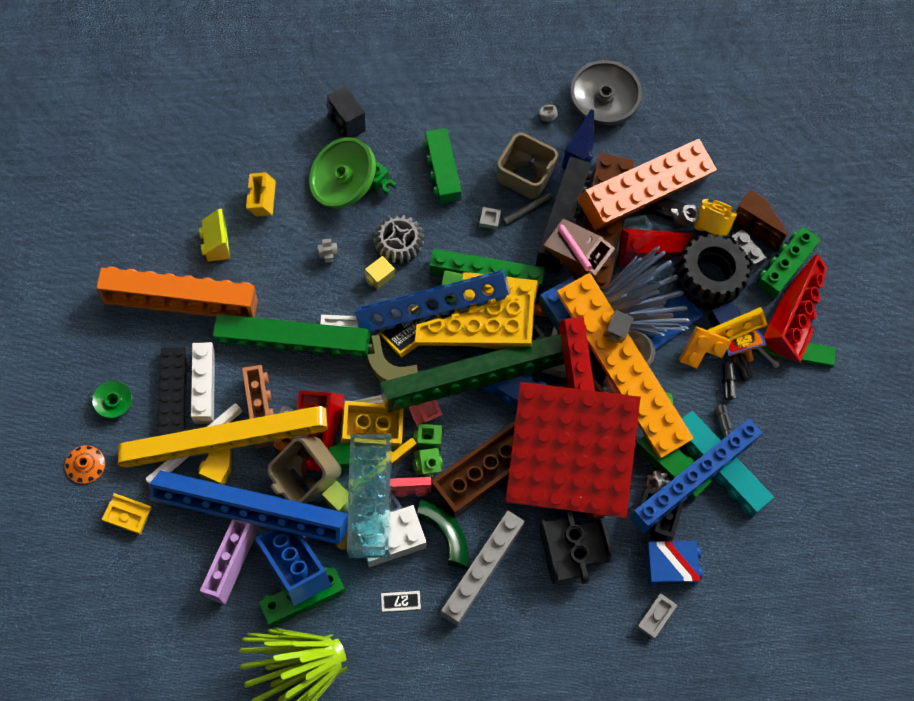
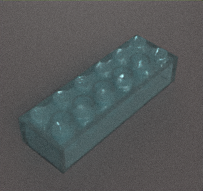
(369, 496)

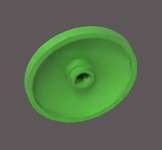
(342, 173)

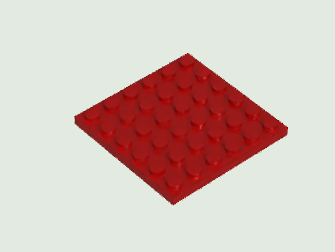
(573, 449)

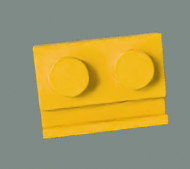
(126, 514)

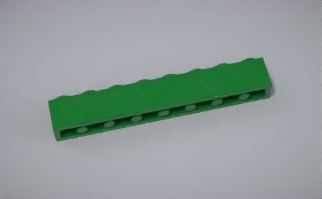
(292, 335)

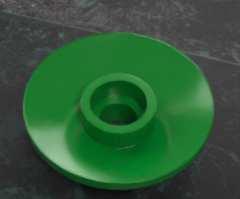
(106, 393)

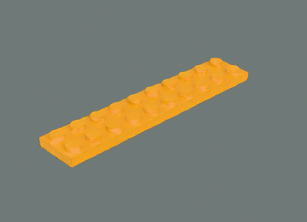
(626, 367)

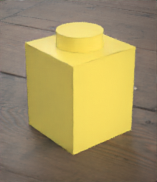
(379, 273)
(336, 497)

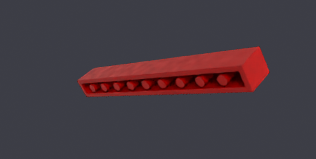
(577, 359)

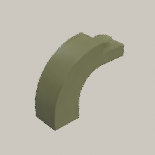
(381, 367)

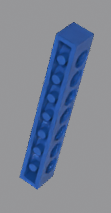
(496, 279)
(695, 476)

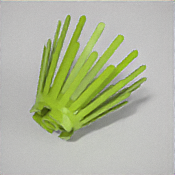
(314, 658)

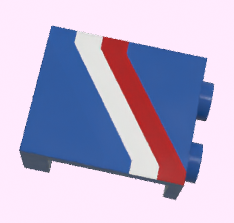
(673, 562)

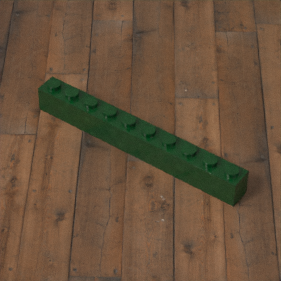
(471, 373)

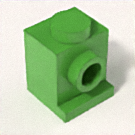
(431, 431)

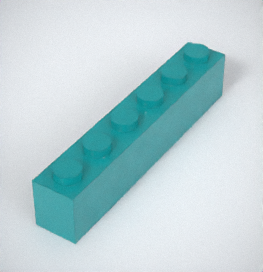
(735, 477)

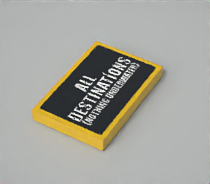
(402, 337)

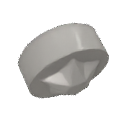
(548, 112)

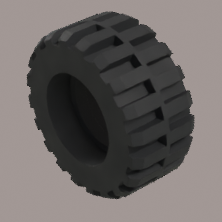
(717, 251)

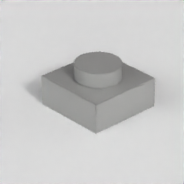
(490, 218)

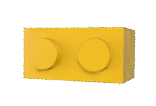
(261, 194)

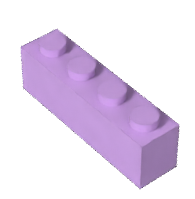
(228, 561)

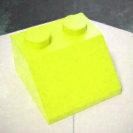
(215, 237)

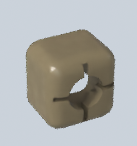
(520, 153)
(296, 456)

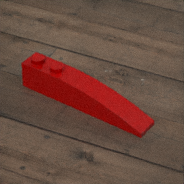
(792, 320)

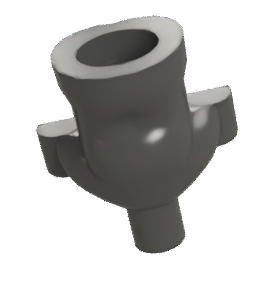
(687, 216)

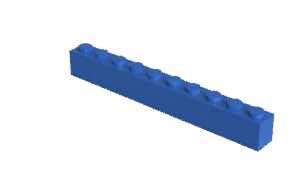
(249, 507)

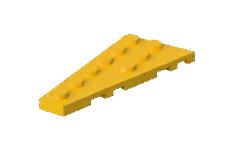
(486, 325)

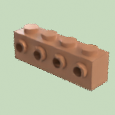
(257, 396)

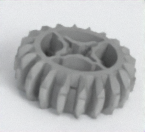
(387, 246)

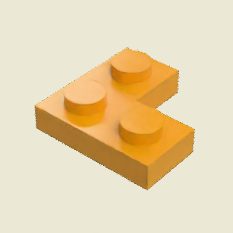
(702, 342)

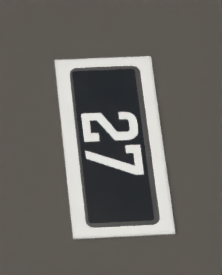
(400, 601)

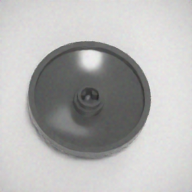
(608, 90)

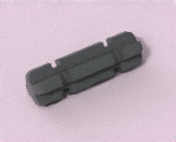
(723, 420)

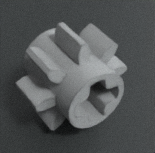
(328, 250)
(657, 480)

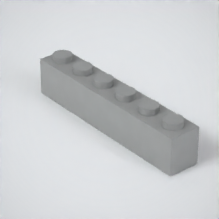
(482, 568)

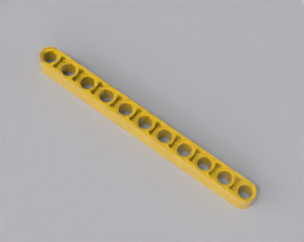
(222, 437)

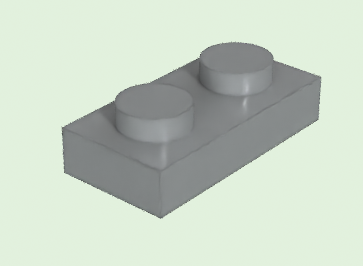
(657, 616)

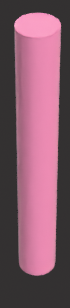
(574, 247)

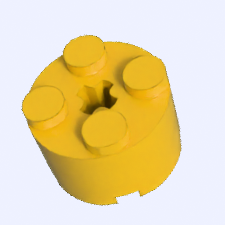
(715, 218)

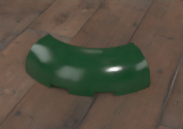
(449, 528)

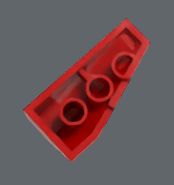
(334, 406)

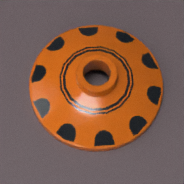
(91, 470)

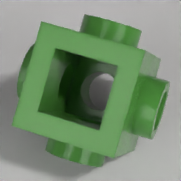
(427, 462)

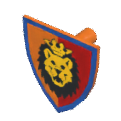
(746, 344)

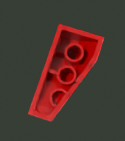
(641, 242)

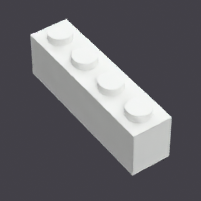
(203, 383)

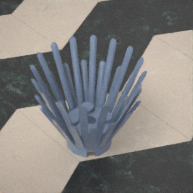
(649, 313)

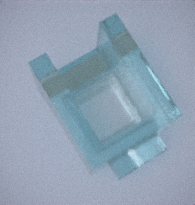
(638, 223)

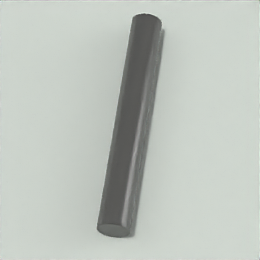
(524, 210)

